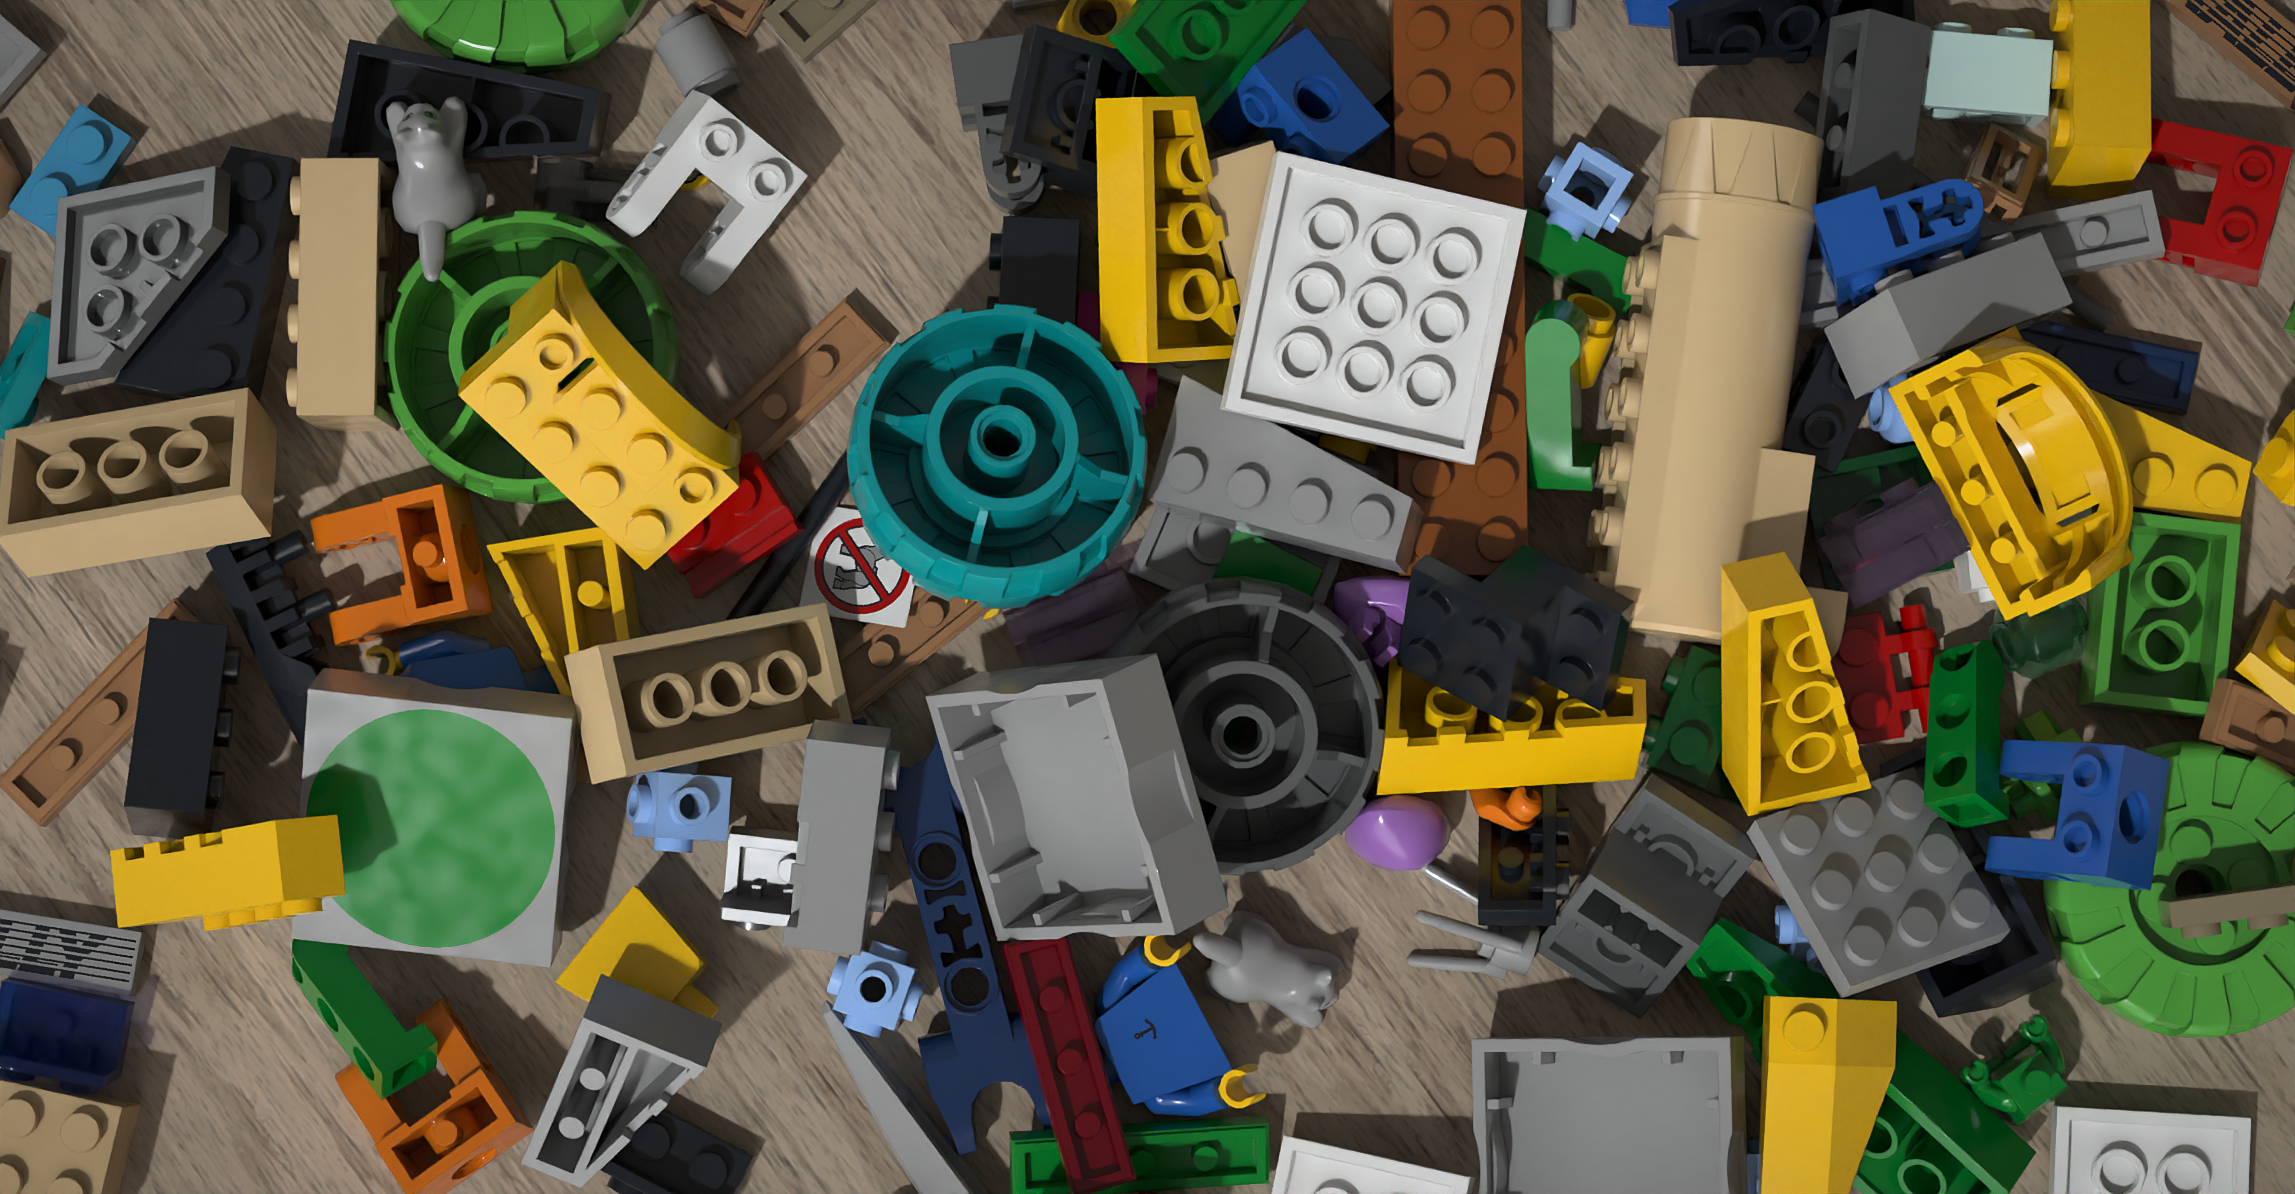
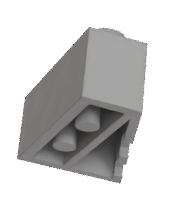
(1946, 309)
(841, 836)

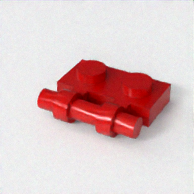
(1867, 676)

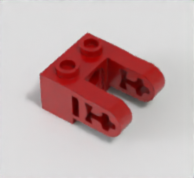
(2242, 206)

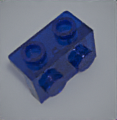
(62, 1035)

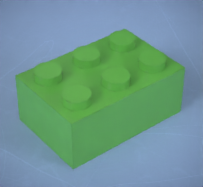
(2162, 620)

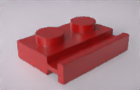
(737, 531)

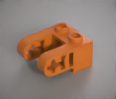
(437, 558)
(457, 1135)

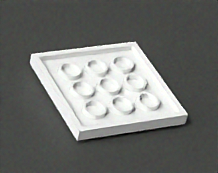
(1373, 309)

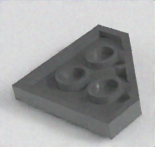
(124, 264)

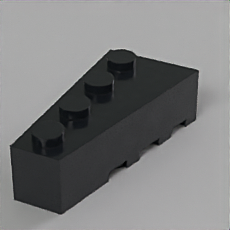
(507, 111)
(227, 316)

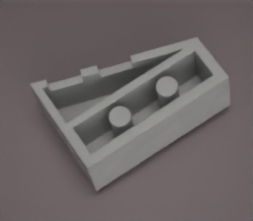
(615, 1076)

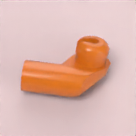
(1513, 810)

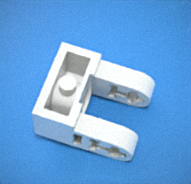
(733, 157)

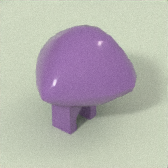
(1374, 613)
(1398, 831)

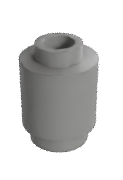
(697, 56)

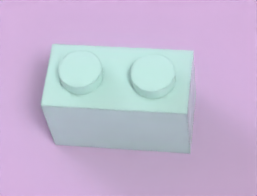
(1987, 76)

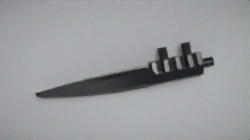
(274, 617)

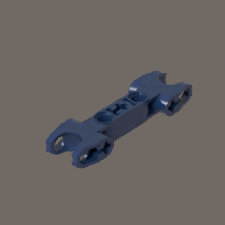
(984, 1038)

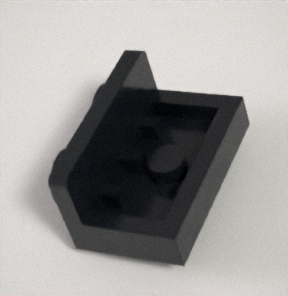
(1520, 868)

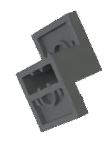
(1647, 896)

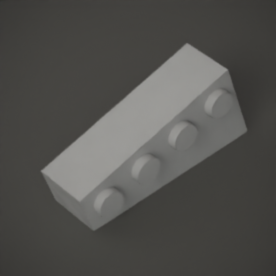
(1277, 485)

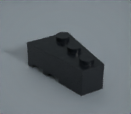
(181, 728)

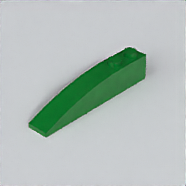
(1929, 1126)

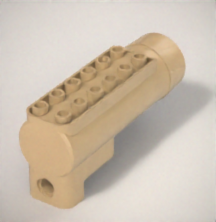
(1708, 379)

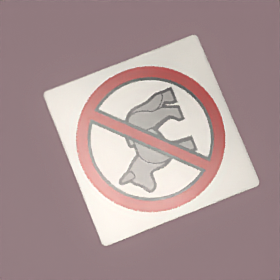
(854, 575)

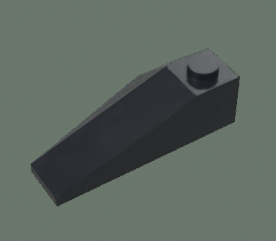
(1750, 29)
(2002, 970)

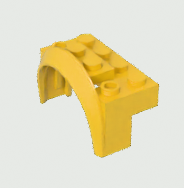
(616, 434)
(2066, 448)

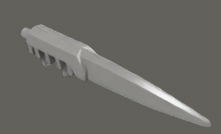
(908, 1128)

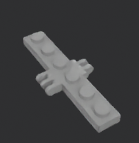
(2077, 236)

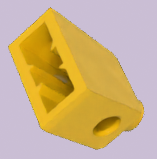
(644, 951)

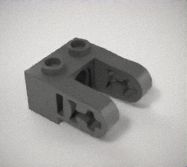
(983, 87)

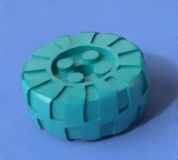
(984, 520)

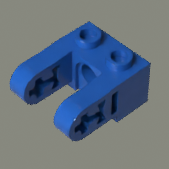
(1307, 78)
(1874, 239)
(2104, 817)

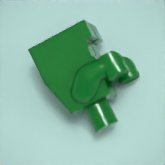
(2026, 1075)

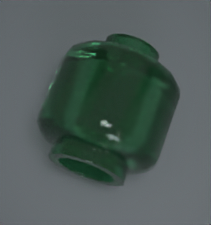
(2040, 642)

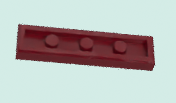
(1069, 1064)

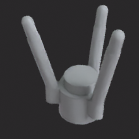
(1503, 946)

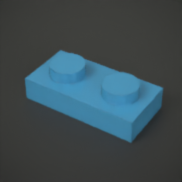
(78, 161)

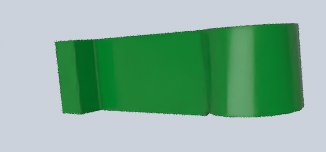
(1578, 264)
(1554, 400)
(1965, 736)
(360, 1018)

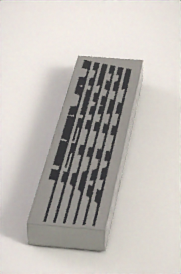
(70, 952)

